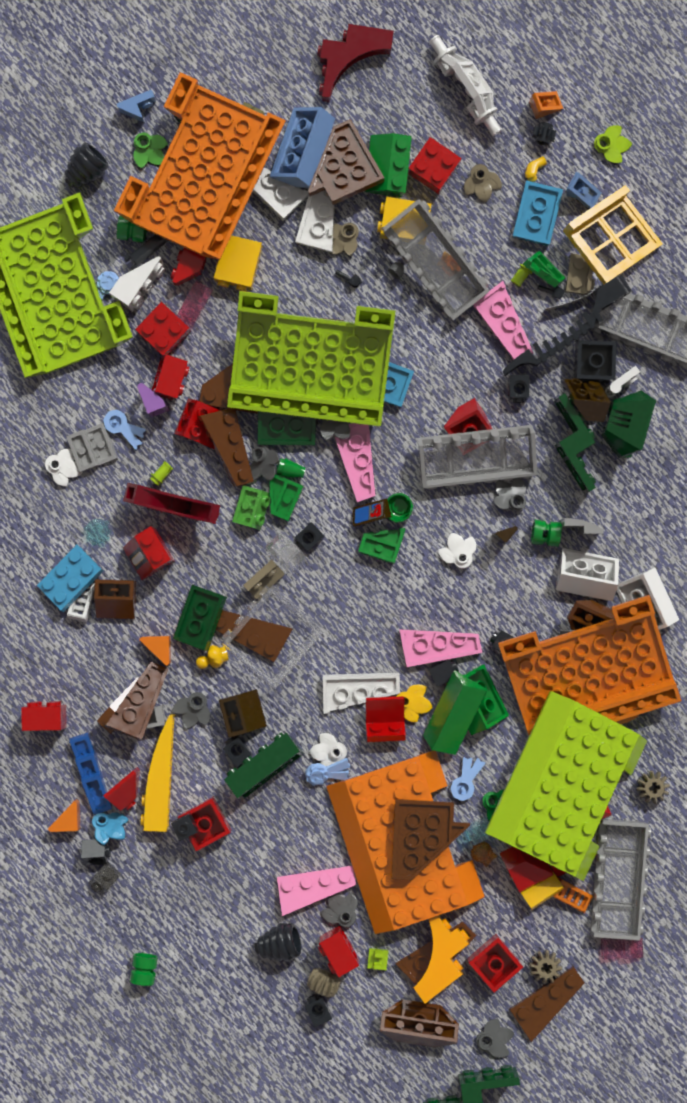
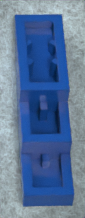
(90, 773)

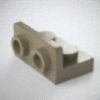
(579, 276)
(266, 576)

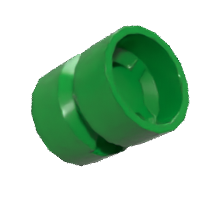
(127, 230)
(552, 536)
(143, 969)

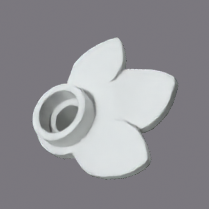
(66, 467)
(456, 548)
(325, 750)

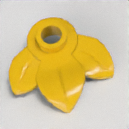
(416, 702)

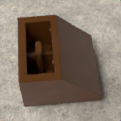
(115, 599)

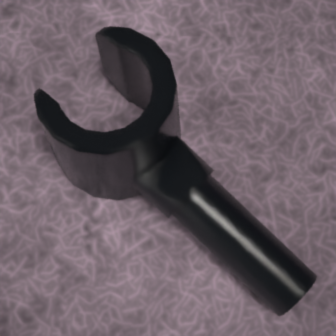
(354, 281)
(557, 293)

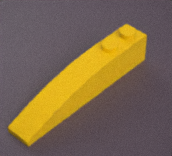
(159, 782)

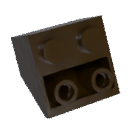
(588, 398)
(242, 713)

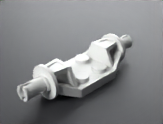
(465, 71)

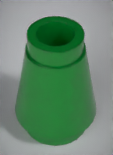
(289, 468)

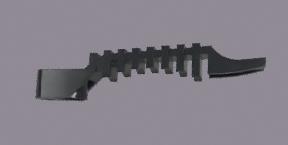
(603, 296)

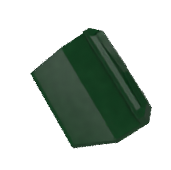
(628, 423)

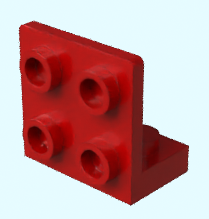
(189, 424)
(385, 719)

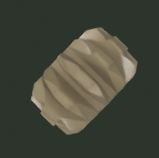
(648, 783)
(541, 972)
(323, 982)

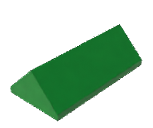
(454, 714)

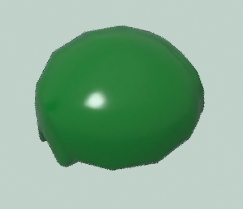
(401, 503)

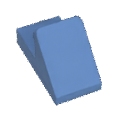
(131, 106)
(583, 191)

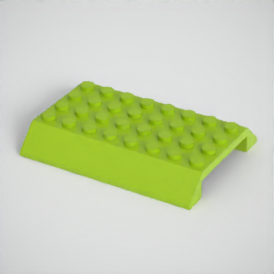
(51, 292)
(310, 362)
(564, 784)

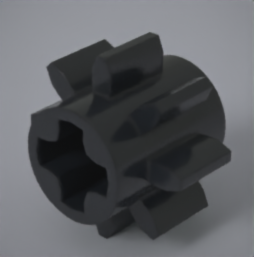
(544, 133)

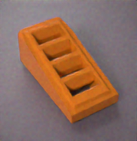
(560, 896)

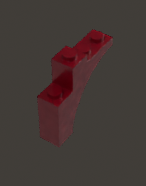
(357, 44)
(171, 503)

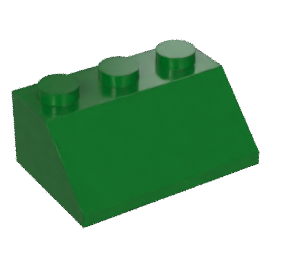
(392, 157)
(492, 708)

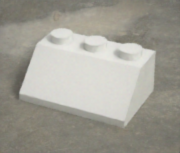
(587, 574)
(650, 584)

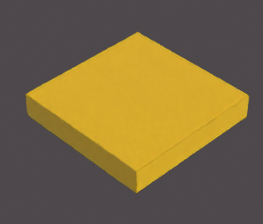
(542, 891)

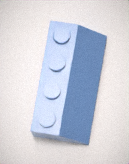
(302, 146)

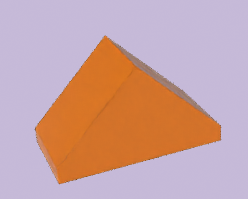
(545, 103)
(159, 646)
(68, 820)

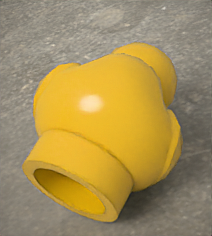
(215, 657)

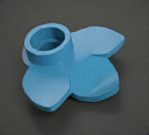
(111, 828)

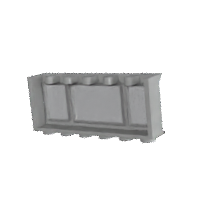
(435, 259)
(646, 326)
(477, 457)
(620, 879)

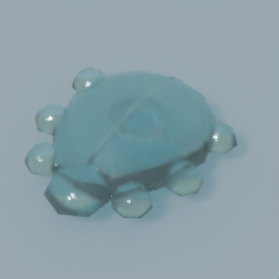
(98, 532)

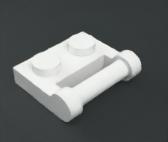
(626, 379)

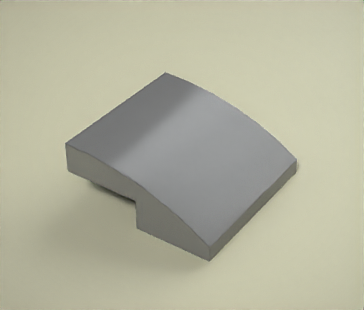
(92, 447)
(585, 527)

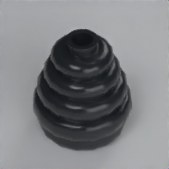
(85, 166)
(279, 943)

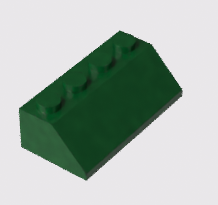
(263, 766)

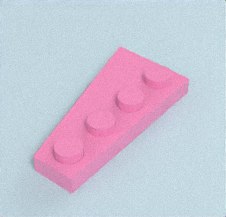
(503, 321)
(358, 460)
(435, 646)
(310, 887)

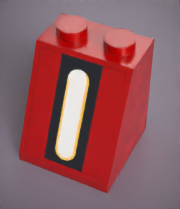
(148, 552)

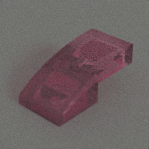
(194, 303)
(621, 948)

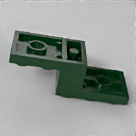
(575, 443)
(473, 1082)

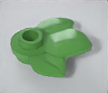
(151, 151)

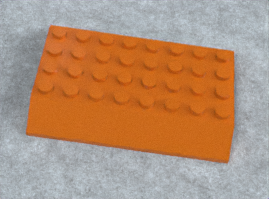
(204, 171)
(607, 666)
(366, 821)

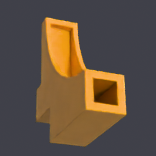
(442, 968)

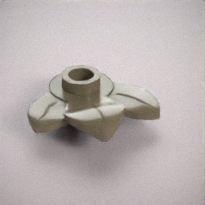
(484, 185)
(343, 242)

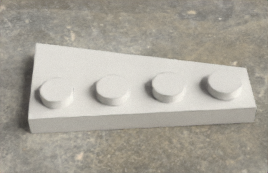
(278, 195)
(317, 223)
(353, 689)

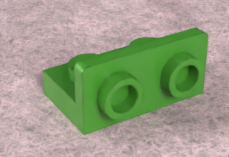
(251, 507)

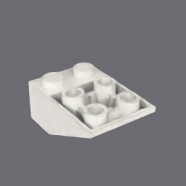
(134, 284)

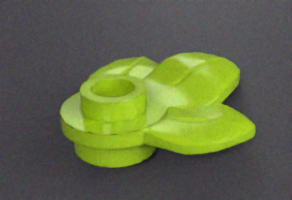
(615, 144)

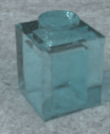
(476, 831)

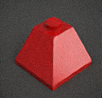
(468, 418)
(125, 791)
(524, 868)

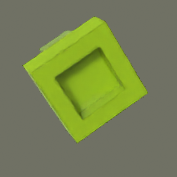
(377, 959)

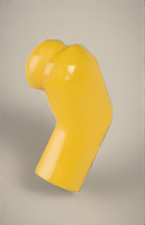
(532, 168)

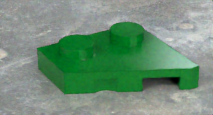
(544, 268)
(284, 496)
(382, 544)

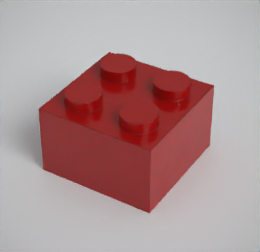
(434, 165)
(163, 329)
(169, 377)
(43, 717)
(210, 822)
(338, 951)
(495, 962)

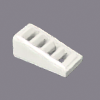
(86, 610)

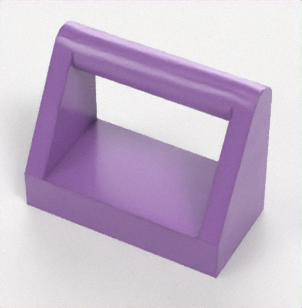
(153, 403)

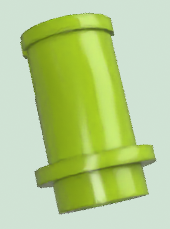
(521, 275)
(161, 473)

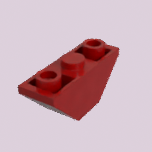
(189, 266)

